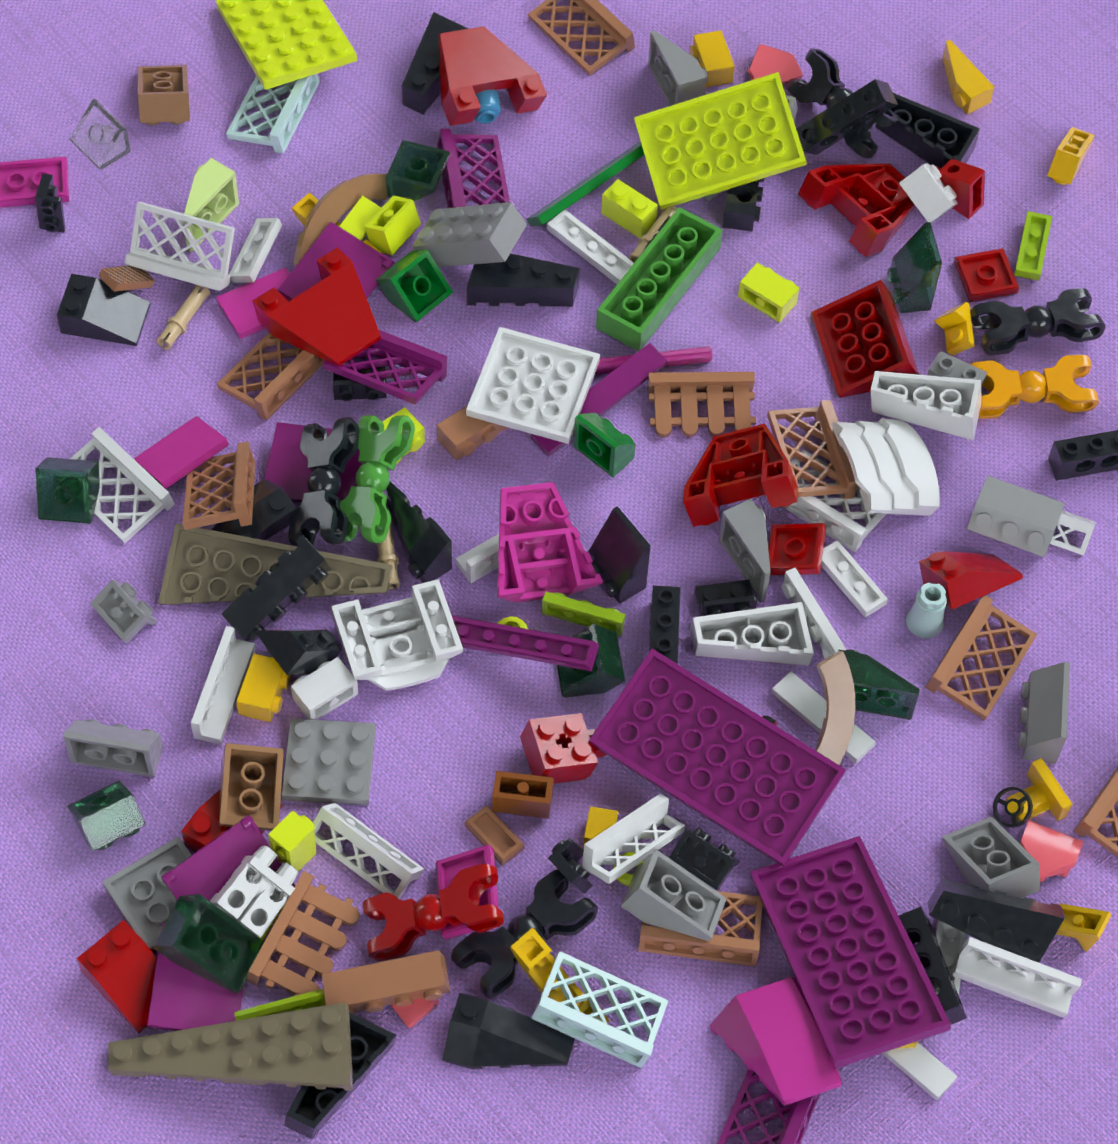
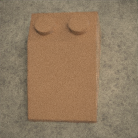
(163, 94)
(250, 785)

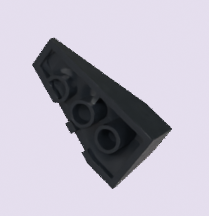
(270, 513)
(422, 539)
(497, 1036)

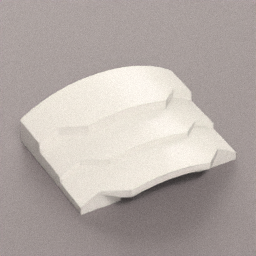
(890, 466)
(399, 640)

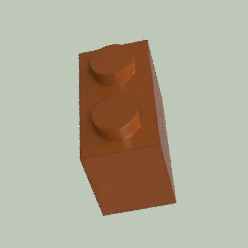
(522, 794)

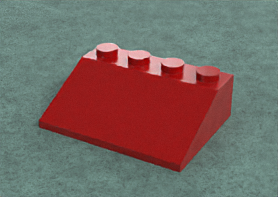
(862, 337)

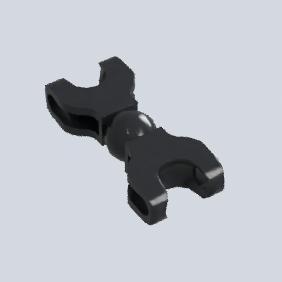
(827, 90)
(1013, 325)
(327, 460)
(544, 914)

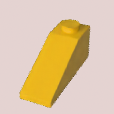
(967, 84)
(1070, 156)

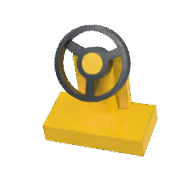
(1040, 797)

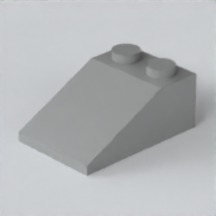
(675, 70)
(745, 541)
(993, 859)
(673, 898)

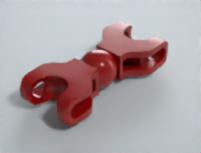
(454, 905)

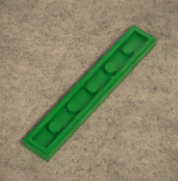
(586, 185)

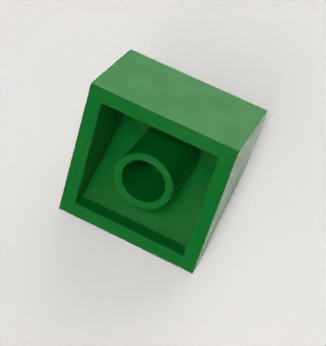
(415, 284)
(603, 443)

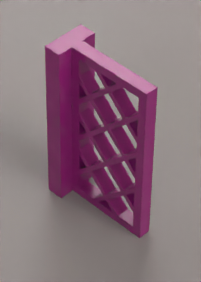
(452, 173)
(396, 352)
(794, 1126)

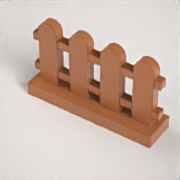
(701, 386)
(308, 926)

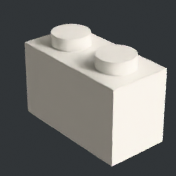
(929, 192)
(324, 689)

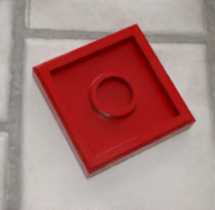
(986, 275)
(796, 547)

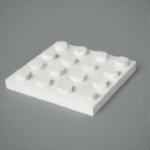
(533, 385)

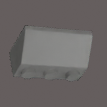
(1015, 516)
(1045, 713)
(113, 747)

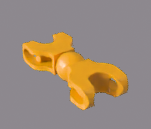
(1052, 386)

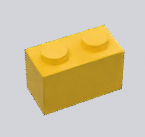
(714, 56)
(262, 689)

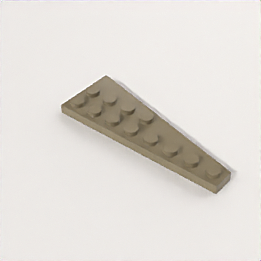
(222, 565)
(279, 1048)

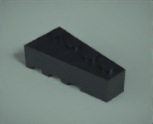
(423, 78)
(931, 133)
(523, 282)
(277, 590)
(997, 918)
(316, 1106)

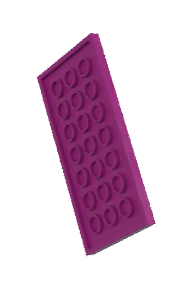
(717, 757)
(849, 952)

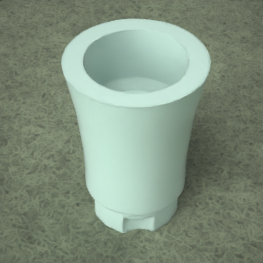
(927, 613)

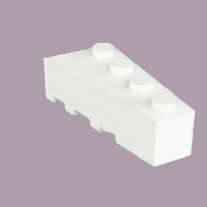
(928, 401)
(757, 634)

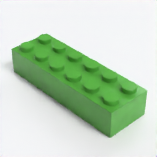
(658, 279)

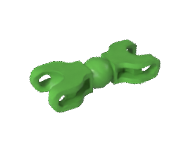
(378, 454)

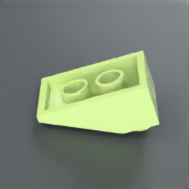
(211, 196)

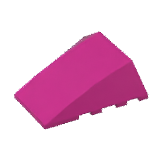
(539, 546)
(778, 1041)

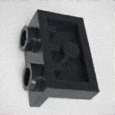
(49, 206)
(348, 389)
(725, 597)
(565, 858)
(703, 858)

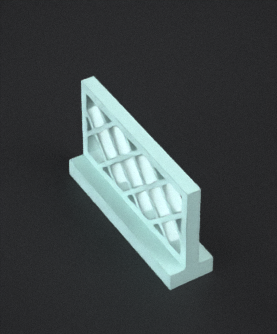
(282, 126)
(587, 1027)

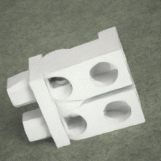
(256, 891)

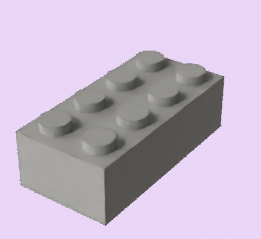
(471, 234)

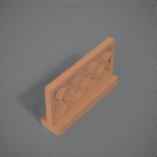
(599, 17)
(275, 391)
(839, 463)
(239, 486)
(964, 641)
(1097, 815)
(721, 948)

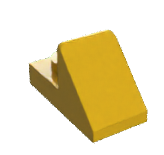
(957, 328)
(1083, 924)

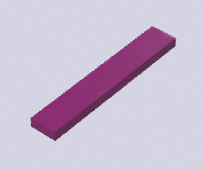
(613, 388)
(526, 643)

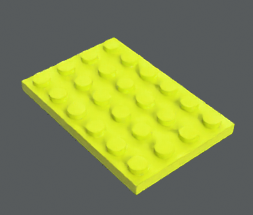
(286, 38)
(720, 141)

